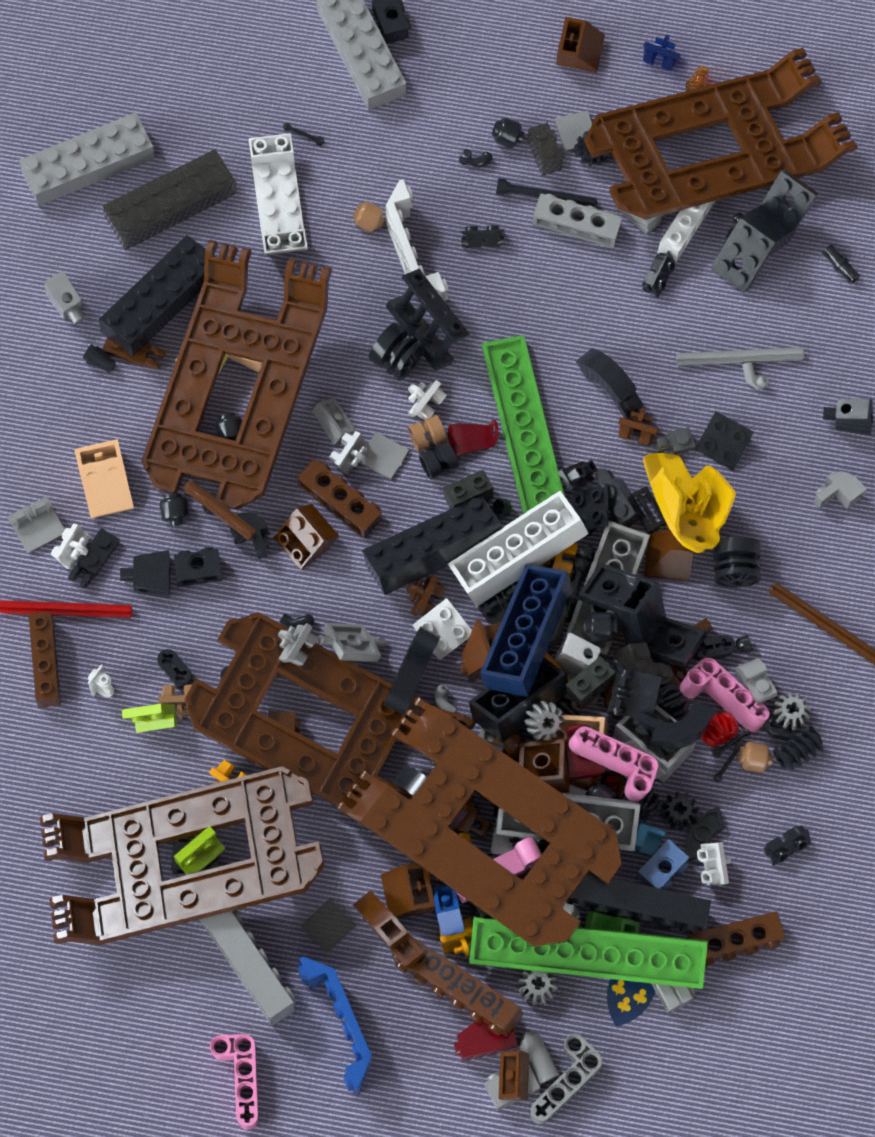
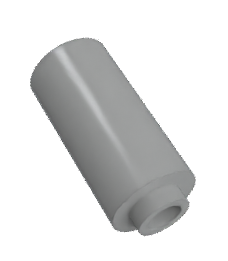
(539, 1058)

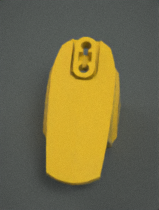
(690, 505)

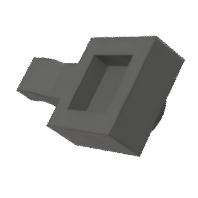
(678, 440)

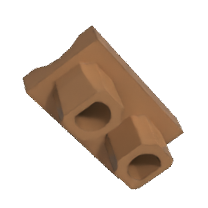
(168, 697)

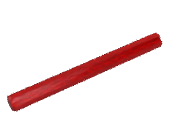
(66, 609)

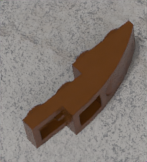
(389, 929)

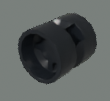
(436, 461)

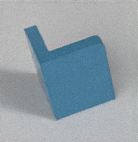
(648, 839)

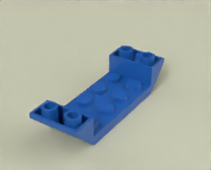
(317, 973)

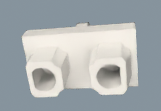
(432, 393)
(72, 546)
(714, 863)

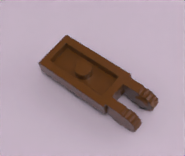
(139, 358)

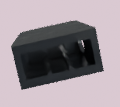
(851, 415)
(150, 574)

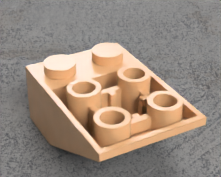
(104, 478)

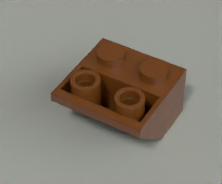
(580, 45)
(305, 535)
(408, 891)

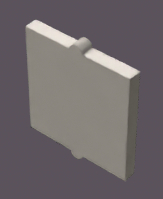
(571, 127)
(384, 456)

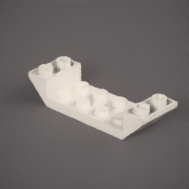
(277, 194)
(396, 210)

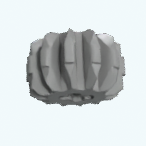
(783, 707)
(544, 712)
(530, 988)

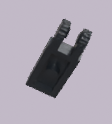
(98, 554)

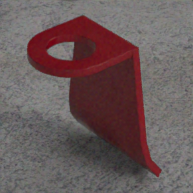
(472, 437)
(579, 766)

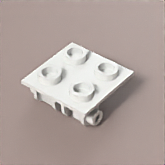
(448, 624)

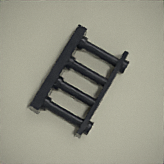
(413, 322)

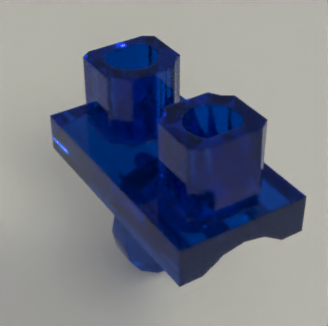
(652, 51)

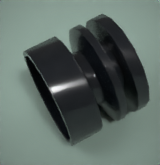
(397, 351)
(737, 562)

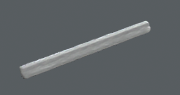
(739, 356)

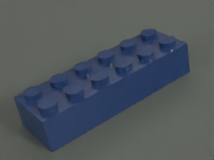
(526, 630)

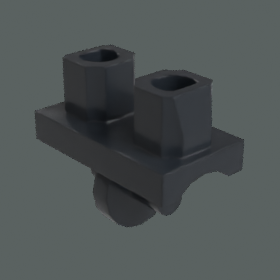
(577, 475)

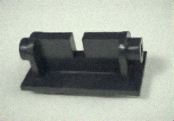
(491, 235)
(663, 266)
(796, 839)

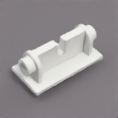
(100, 682)

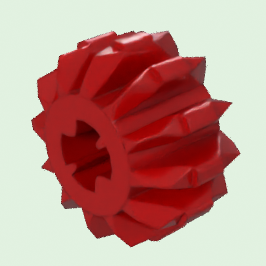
(721, 729)

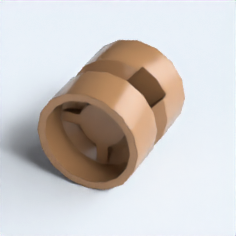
(434, 430)

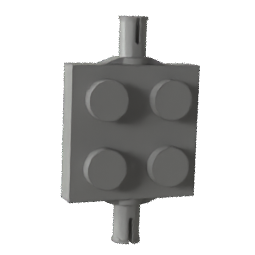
(352, 642)

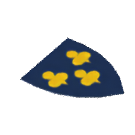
(628, 1000)

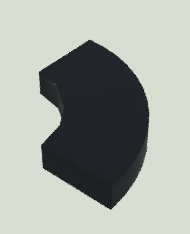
(703, 831)

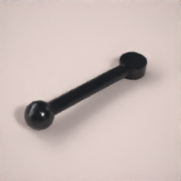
(319, 139)
(717, 752)
(718, 777)

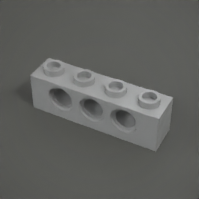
(582, 229)

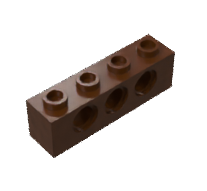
(360, 523)
(44, 659)
(766, 923)

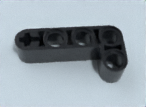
(411, 670)

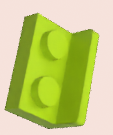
(152, 717)
(199, 852)

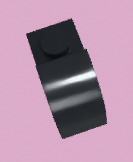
(259, 540)

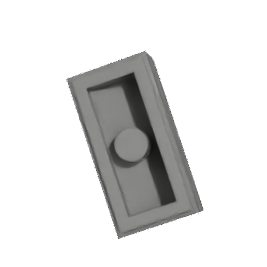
(333, 419)

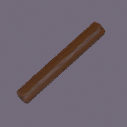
(220, 510)

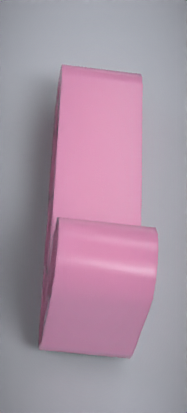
(726, 691)
(582, 743)
(518, 860)
(241, 1081)

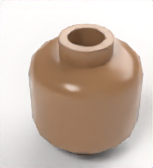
(368, 216)
(755, 757)

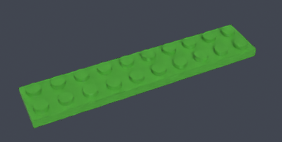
(522, 421)
(594, 954)

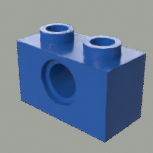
(448, 910)

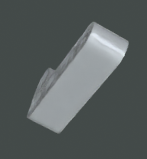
(562, 1083)

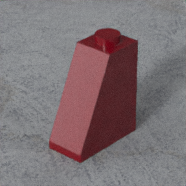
(479, 1042)

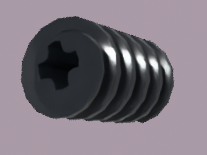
(799, 748)

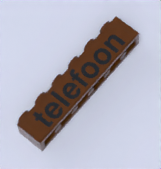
(463, 991)

